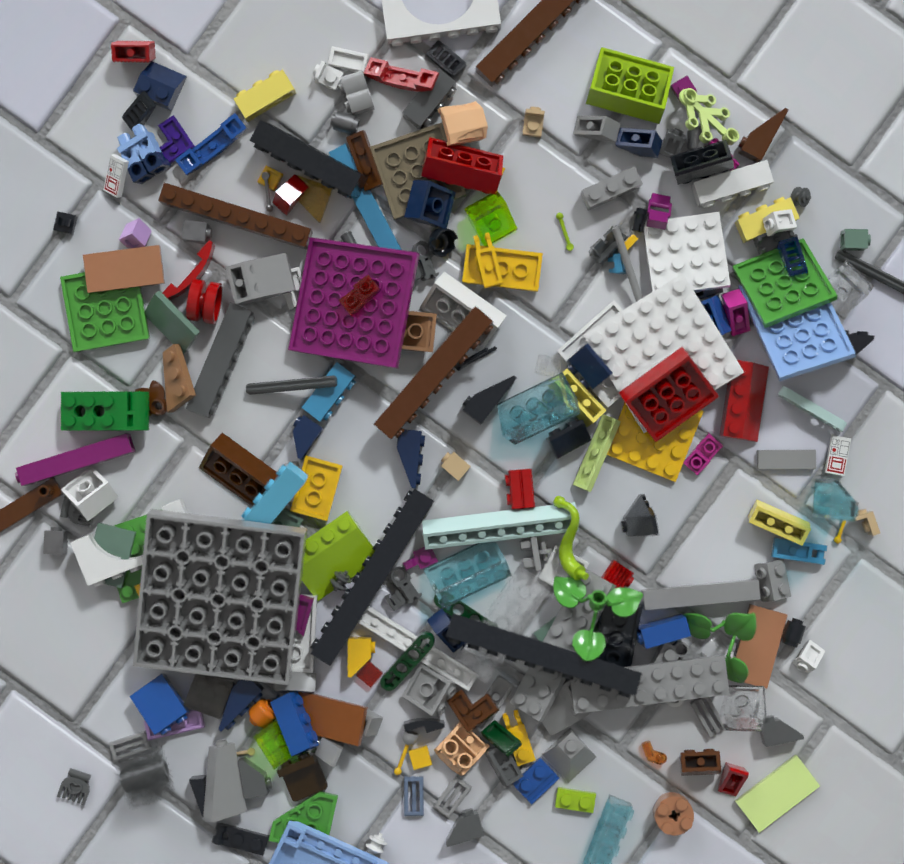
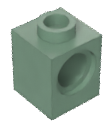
(854, 239)

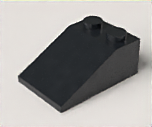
(483, 402)

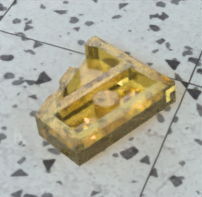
(315, 198)

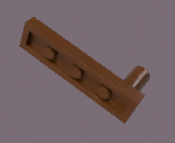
(29, 503)

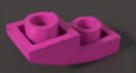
(703, 453)

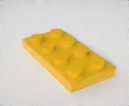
(518, 268)

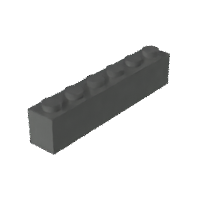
(220, 359)

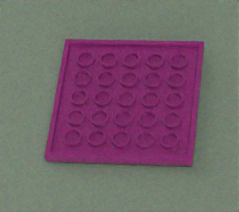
(378, 328)

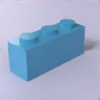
(324, 399)

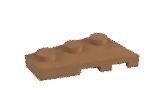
(177, 379)

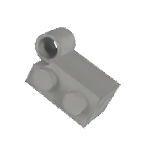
(667, 652)

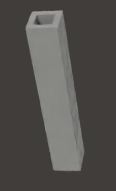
(700, 594)

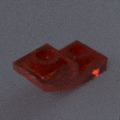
(359, 296)

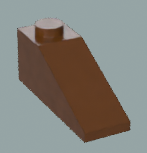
(759, 140)

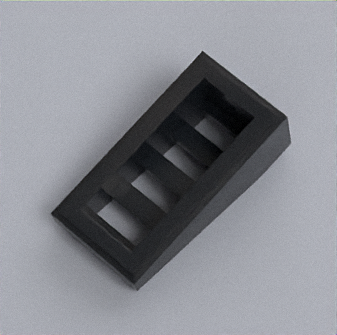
(455, 58)
(137, 112)
(198, 786)

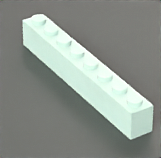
(495, 526)

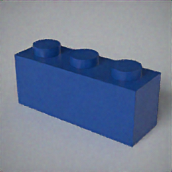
(294, 723)

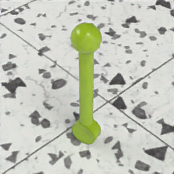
(569, 246)

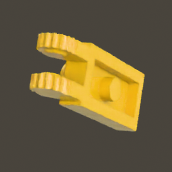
(488, 263)
(524, 753)

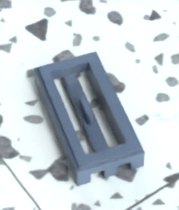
(413, 812)

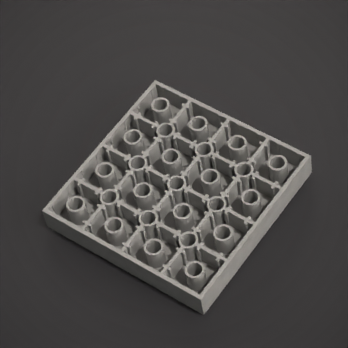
(219, 596)

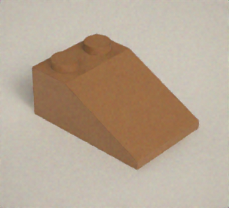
(419, 332)

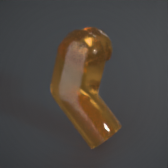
(653, 755)

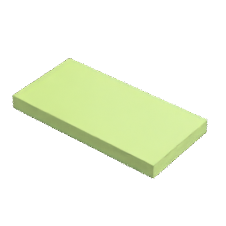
(777, 793)

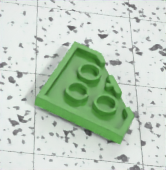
(314, 812)

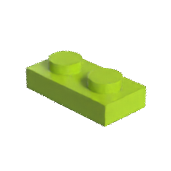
(575, 800)

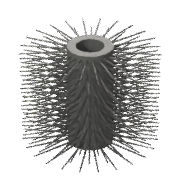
(144, 775)

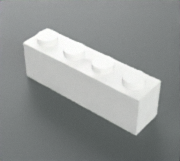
(732, 183)

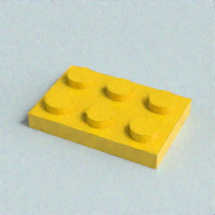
(319, 490)

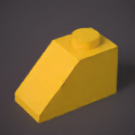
(359, 652)

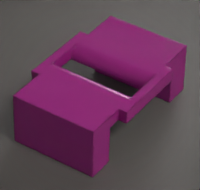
(656, 218)

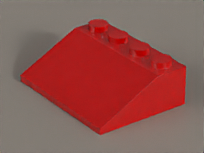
(668, 394)

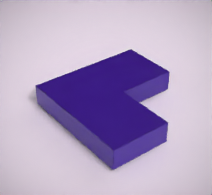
(177, 139)

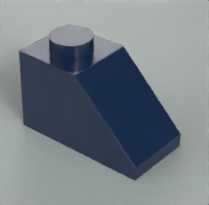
(639, 142)
(305, 435)
(440, 623)

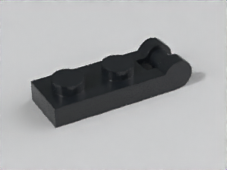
(240, 839)

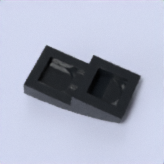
(430, 724)

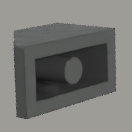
(778, 732)
(253, 779)
(465, 828)

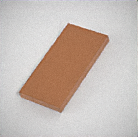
(123, 269)
(762, 649)

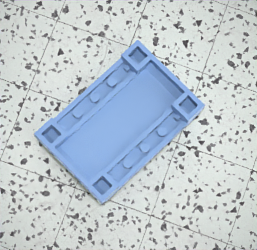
(309, 846)

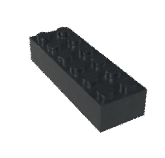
(307, 158)

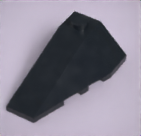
(640, 519)

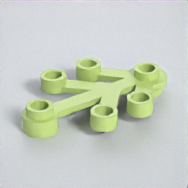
(691, 100)

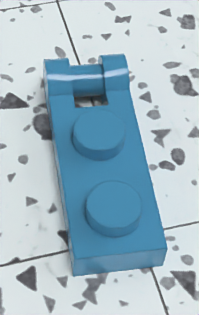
(789, 550)

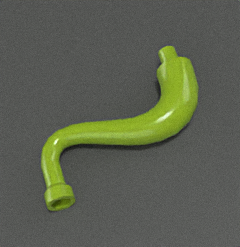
(566, 555)

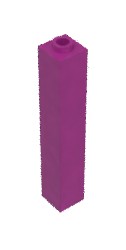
(75, 459)

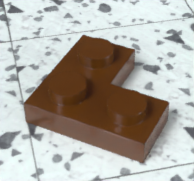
(472, 714)

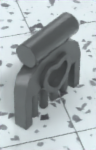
(69, 510)
(75, 783)

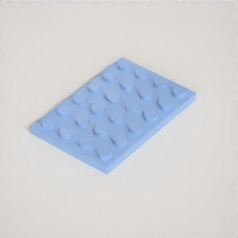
(803, 341)

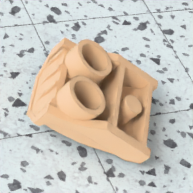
(463, 123)
(461, 749)

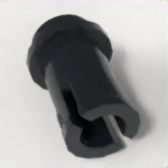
(640, 219)

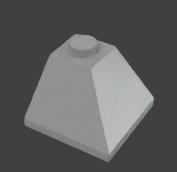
(569, 755)

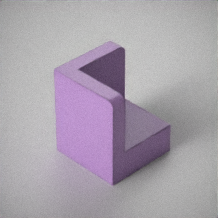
(135, 234)

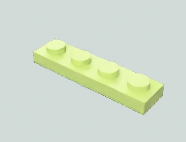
(596, 453)

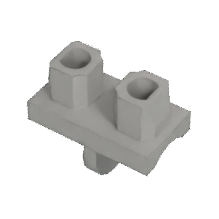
(531, 544)

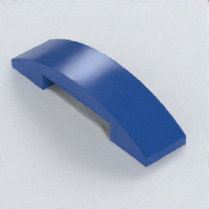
(211, 146)

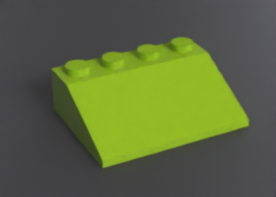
(630, 85)
(331, 549)

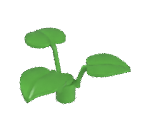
(623, 602)
(735, 624)

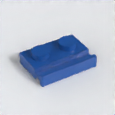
(536, 780)

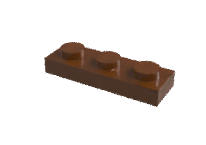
(364, 159)

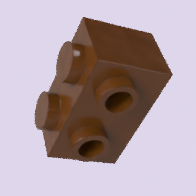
(700, 763)

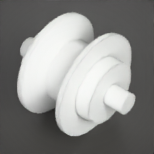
(376, 844)

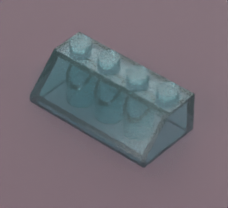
(537, 409)
(833, 501)
(467, 572)
(609, 831)

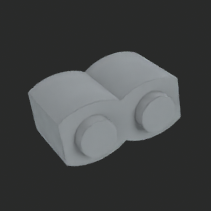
(357, 93)

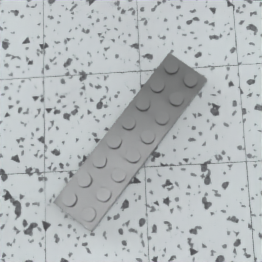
(658, 684)
(539, 687)

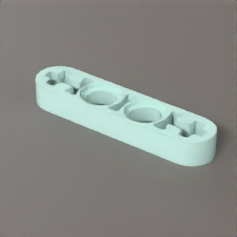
(812, 409)

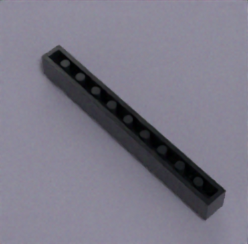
(372, 577)
(543, 654)

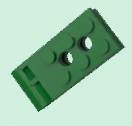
(121, 411)

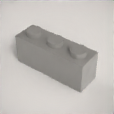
(611, 188)

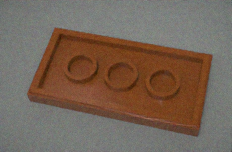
(335, 718)

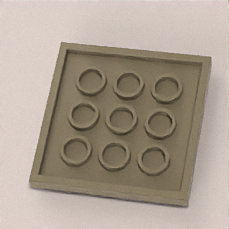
(402, 162)

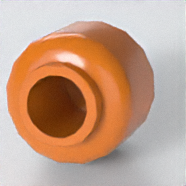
(261, 713)

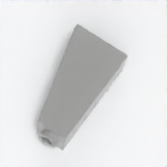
(223, 783)

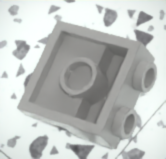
(429, 690)

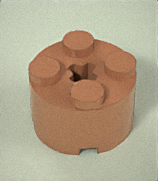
(683, 818)

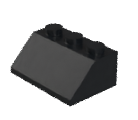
(702, 162)

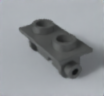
(603, 249)

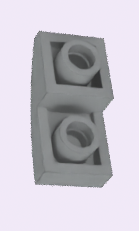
(299, 682)

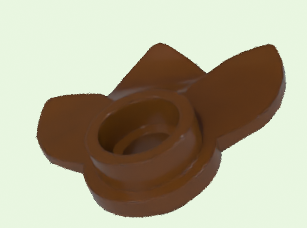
(156, 395)

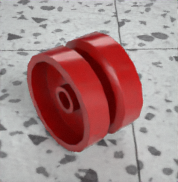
(204, 301)

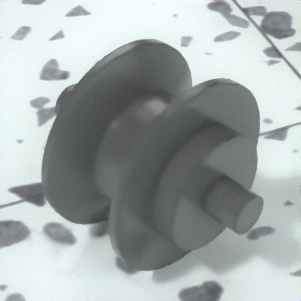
(800, 196)
(340, 580)

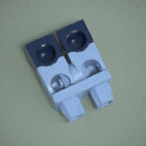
(143, 154)

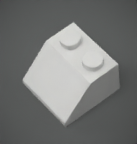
(89, 493)

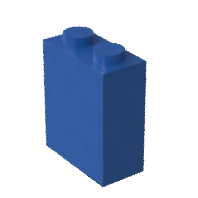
(663, 631)
(160, 705)

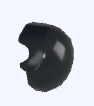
(442, 242)

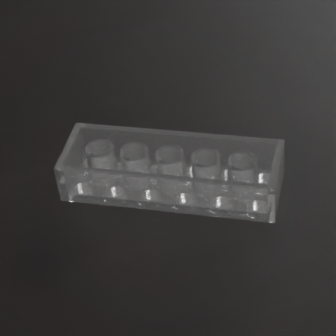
(510, 612)

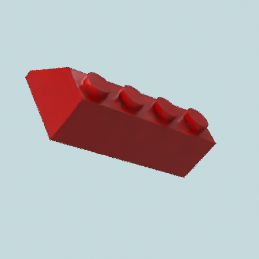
(462, 166)
(744, 403)

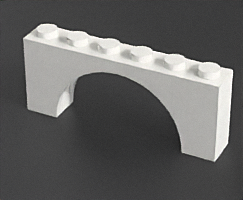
(404, 27)
(99, 565)

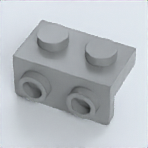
(772, 580)

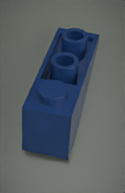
(409, 451)
(239, 698)

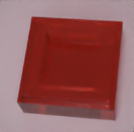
(369, 673)

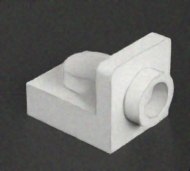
(327, 76)
(779, 221)
(809, 657)

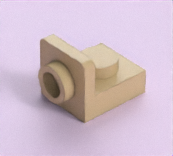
(533, 122)
(870, 524)

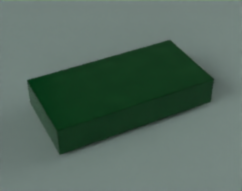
(501, 738)

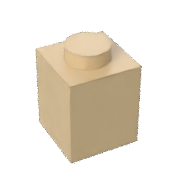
(455, 465)

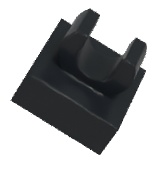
(65, 223)

